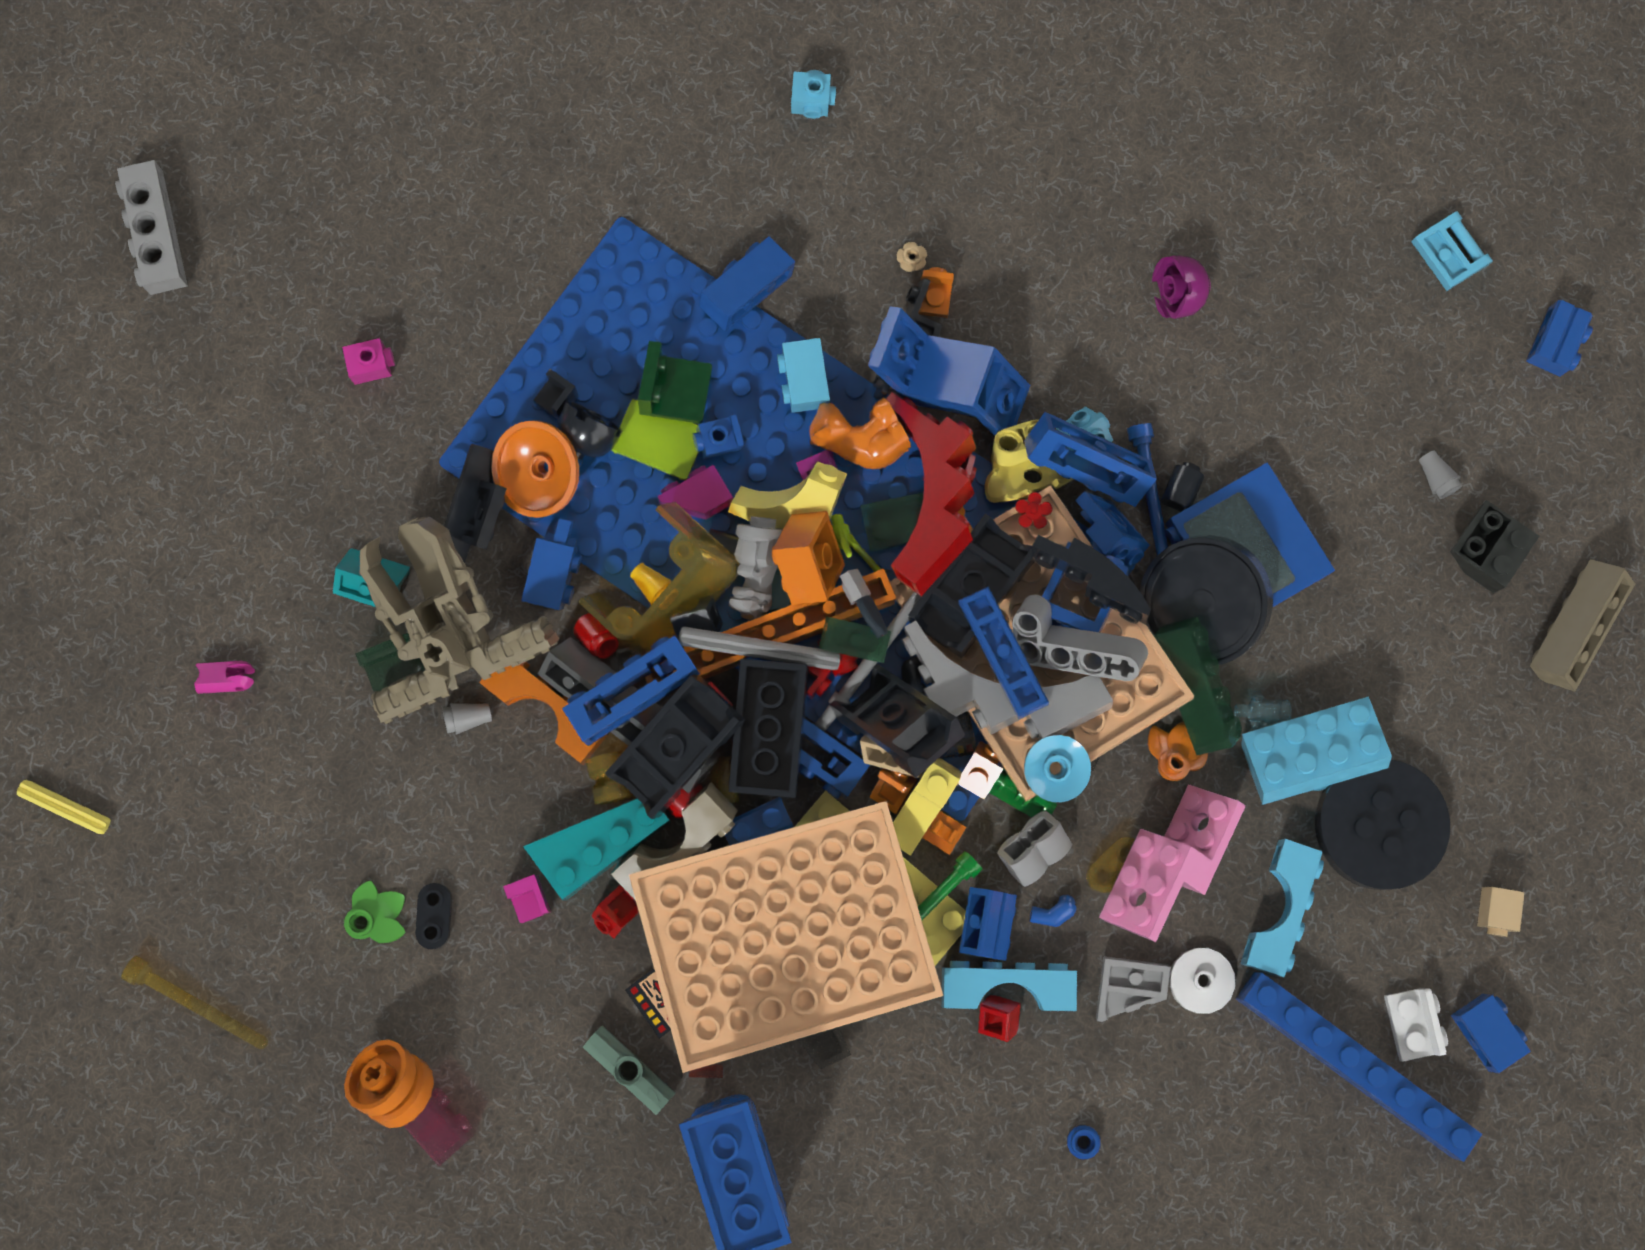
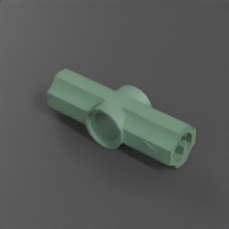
(645, 1086)

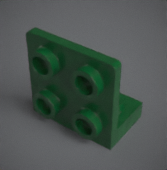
(673, 386)

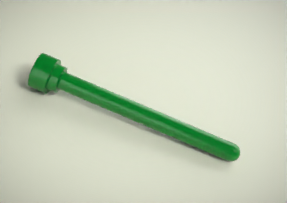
(963, 869)

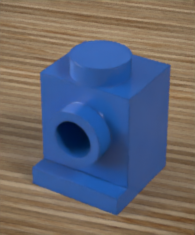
(709, 446)

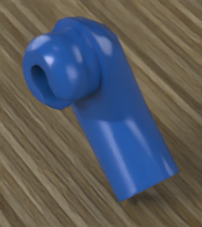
(1056, 915)

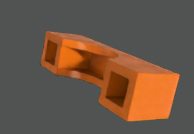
(520, 684)

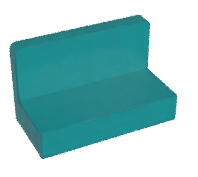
(351, 584)

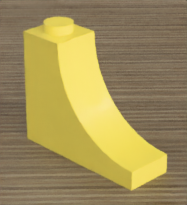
(813, 494)
(925, 803)

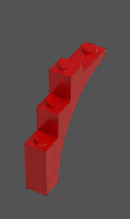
(947, 487)

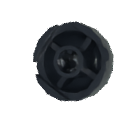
(587, 430)

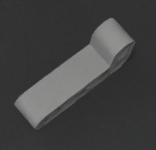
(1073, 648)

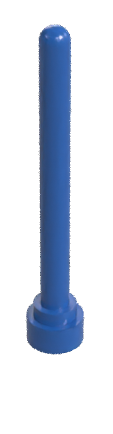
(1141, 438)

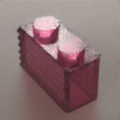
(439, 1129)

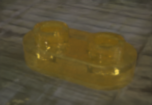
(1111, 863)

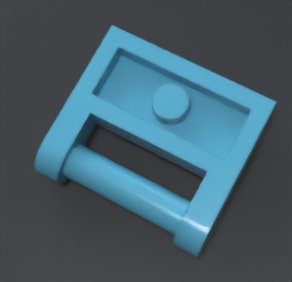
(1445, 256)

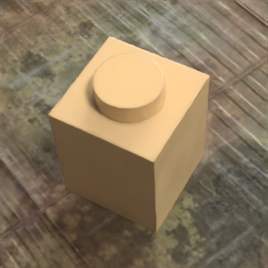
(1500, 910)

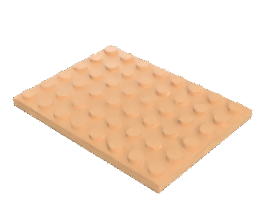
(1136, 703)
(785, 936)

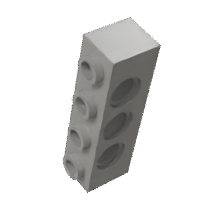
(132, 185)

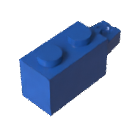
(552, 568)

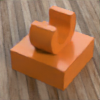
(944, 832)

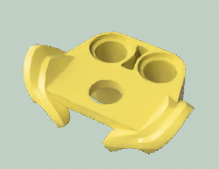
(1007, 478)

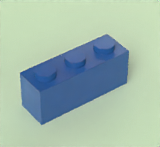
(746, 283)

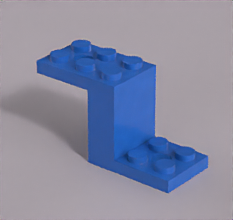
(948, 373)

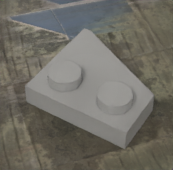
(1129, 985)

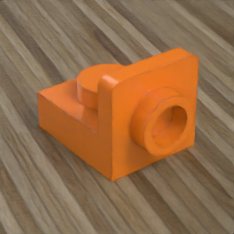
(938, 293)

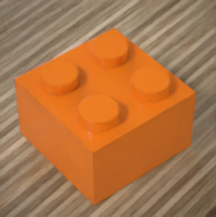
(808, 557)

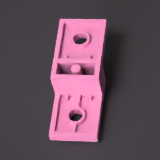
(1172, 861)

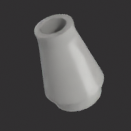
(1440, 475)
(465, 716)

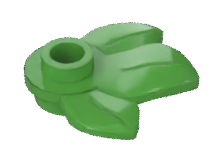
(380, 914)

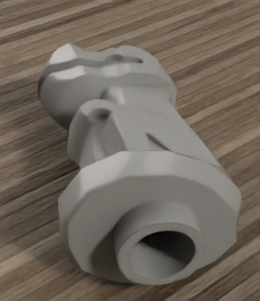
(756, 565)

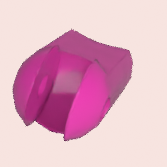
(217, 677)

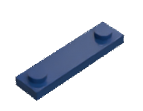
(1003, 652)

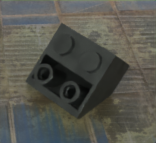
(1493, 547)

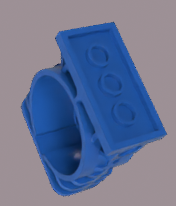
(736, 1175)

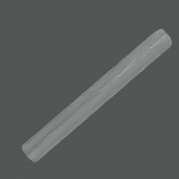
(758, 648)

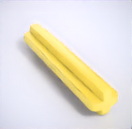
(63, 807)

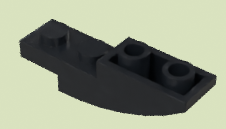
(1106, 582)

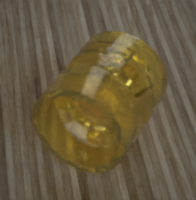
(605, 789)

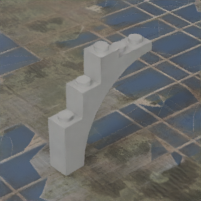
(960, 691)

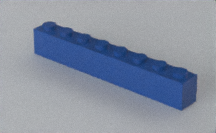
(1359, 1066)

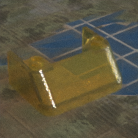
(705, 572)

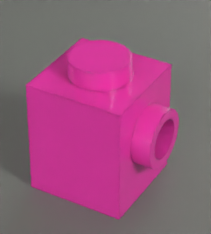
(368, 361)

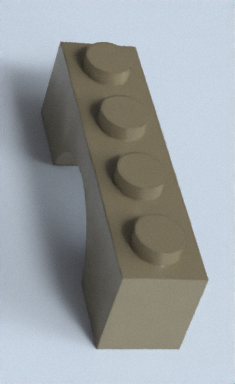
(704, 818)

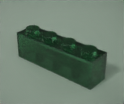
(1209, 714)

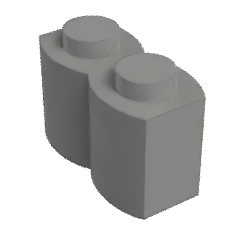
(1034, 848)

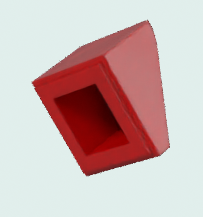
(999, 1018)

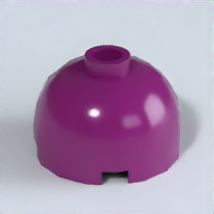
(1183, 283)

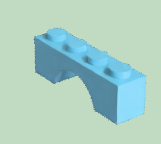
(1295, 869)
(1051, 988)

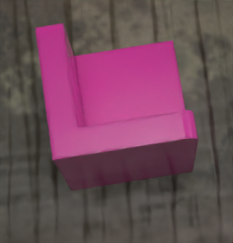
(527, 898)

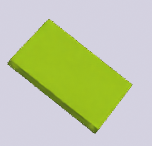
(658, 442)

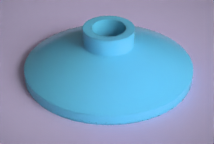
(1074, 768)

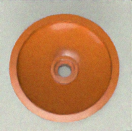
(520, 463)

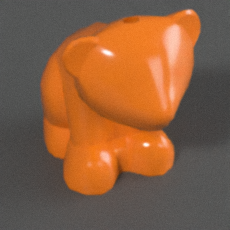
(870, 445)

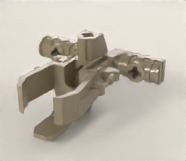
(443, 626)

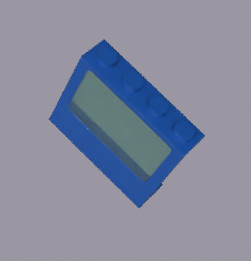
(1264, 521)

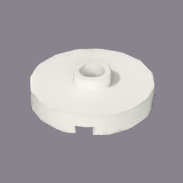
(1185, 984)

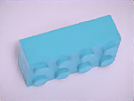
(1316, 750)

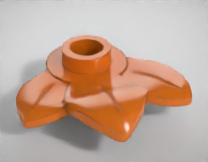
(1174, 746)

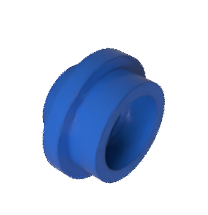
(1094, 1142)

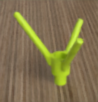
(847, 540)

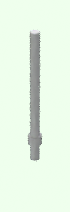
(866, 665)

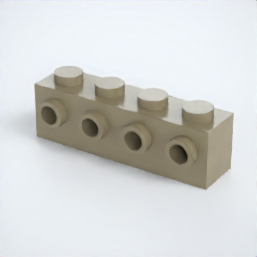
(1582, 624)

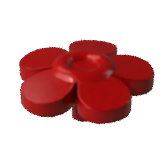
(1033, 511)

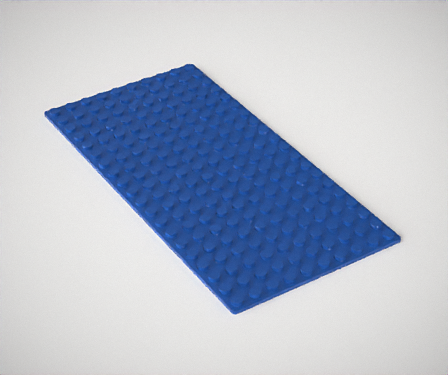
(599, 342)

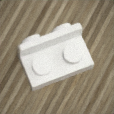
(1416, 1024)

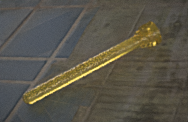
(139, 972)

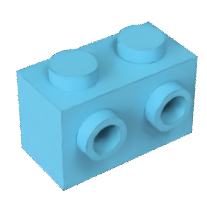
(805, 375)

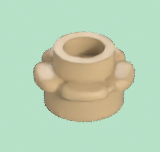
(912, 264)

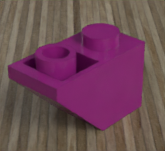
(700, 495)

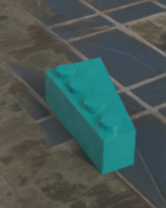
(591, 847)

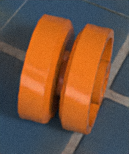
(388, 1084)

